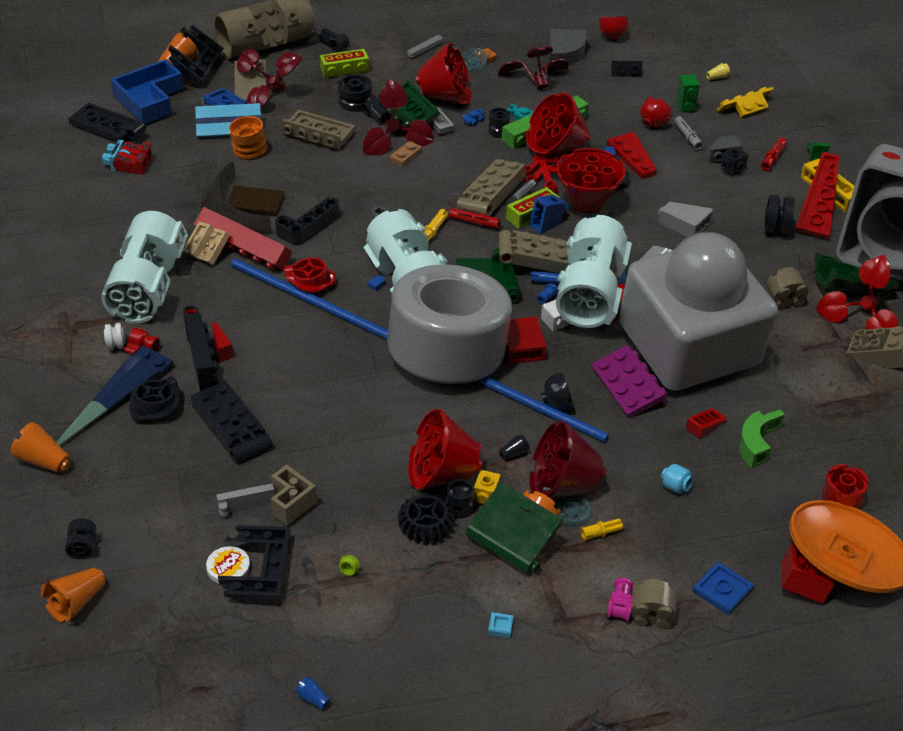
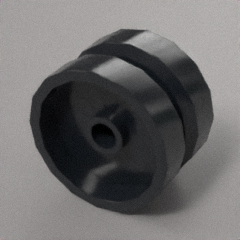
(353, 91)
(775, 214)

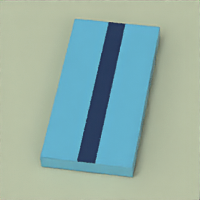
(215, 120)

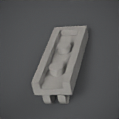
(244, 499)

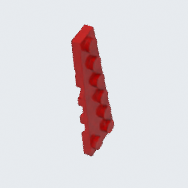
(818, 206)

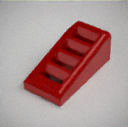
(222, 343)
(694, 422)

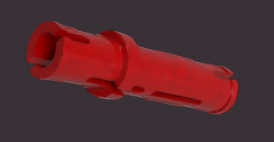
(771, 159)
(480, 219)

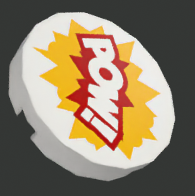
(227, 562)

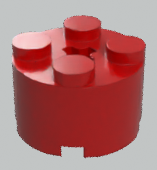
(845, 486)

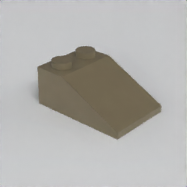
(249, 80)

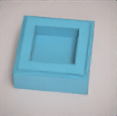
(500, 625)

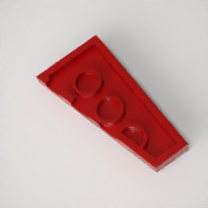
(632, 153)

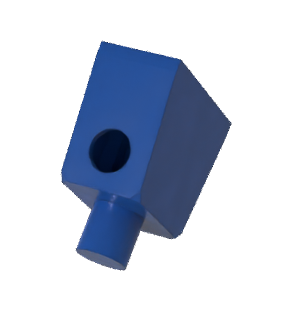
(547, 213)

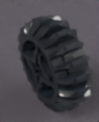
(426, 523)

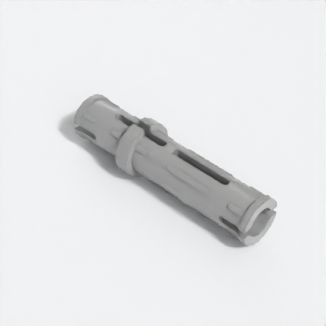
(691, 136)

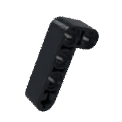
(305, 227)

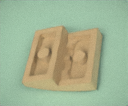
(206, 243)

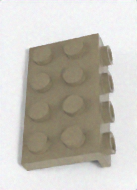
(317, 129)

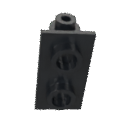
(626, 68)

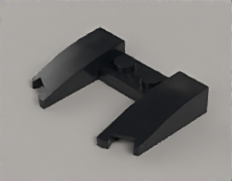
(209, 50)
(269, 586)

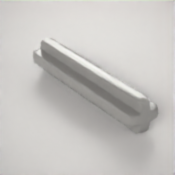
(430, 43)

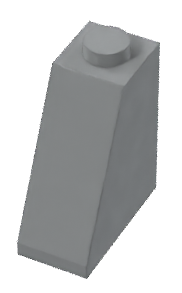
(685, 218)

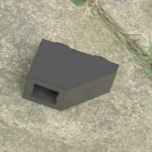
(722, 145)

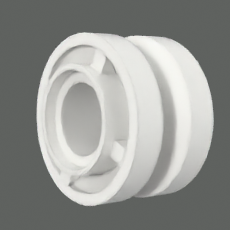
(114, 336)

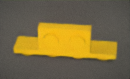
(748, 104)

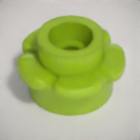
(349, 565)

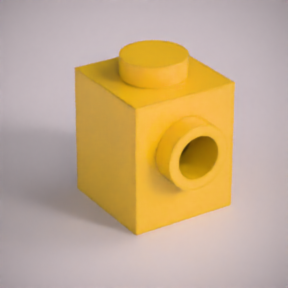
(485, 485)

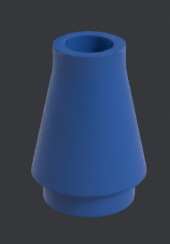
(312, 693)

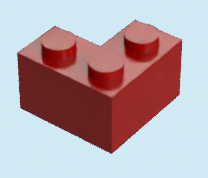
(803, 577)

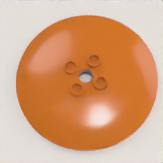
(848, 545)

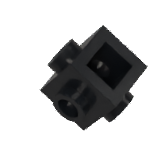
(734, 160)

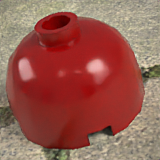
(613, 27)
(655, 113)

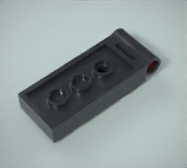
(200, 350)
(231, 421)

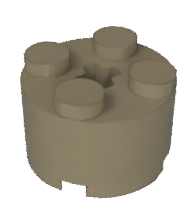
(787, 288)
(654, 603)

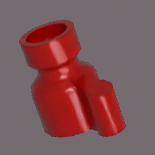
(139, 338)

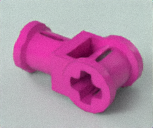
(621, 599)

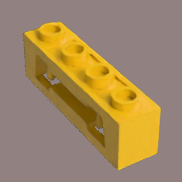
(843, 187)

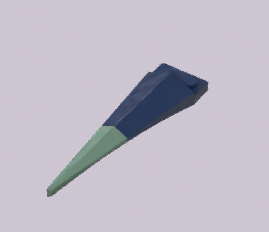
(136, 369)

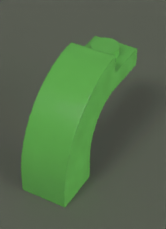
(752, 446)

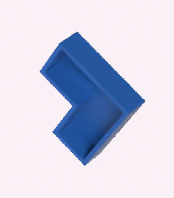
(146, 90)

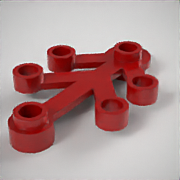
(542, 160)

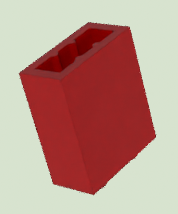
(525, 341)

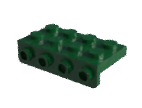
(415, 108)

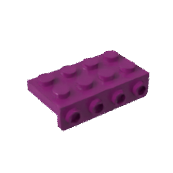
(629, 381)

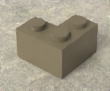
(292, 495)

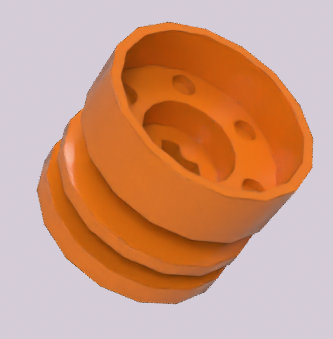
(248, 137)

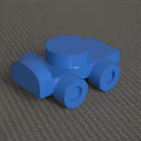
(473, 117)

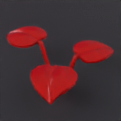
(872, 272)

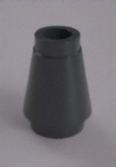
(515, 447)

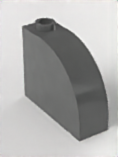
(568, 44)

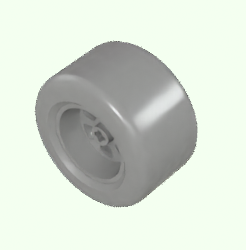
(449, 323)

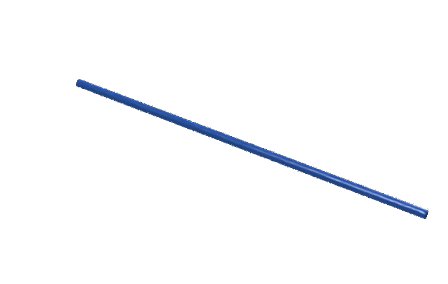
(382, 332)

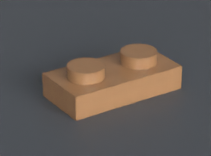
(405, 154)

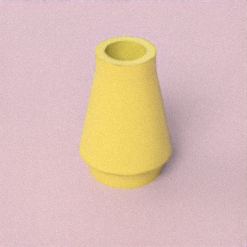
(718, 72)

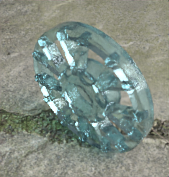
(474, 59)
(572, 510)

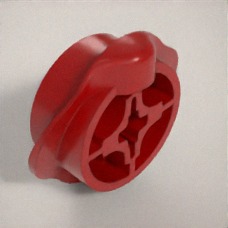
(310, 275)

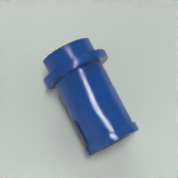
(550, 291)

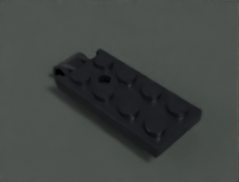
(107, 123)

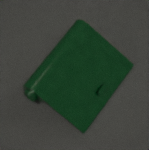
(496, 269)
(512, 531)

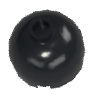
(557, 393)

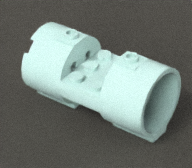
(399, 244)
(141, 278)
(589, 284)

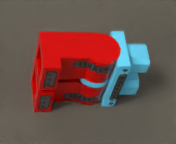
(127, 157)

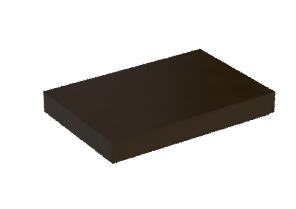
(256, 200)

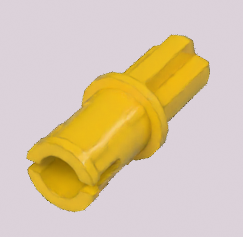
(600, 529)

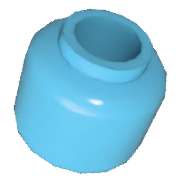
(677, 478)

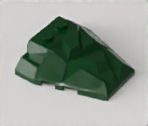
(843, 276)

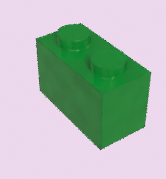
(687, 93)

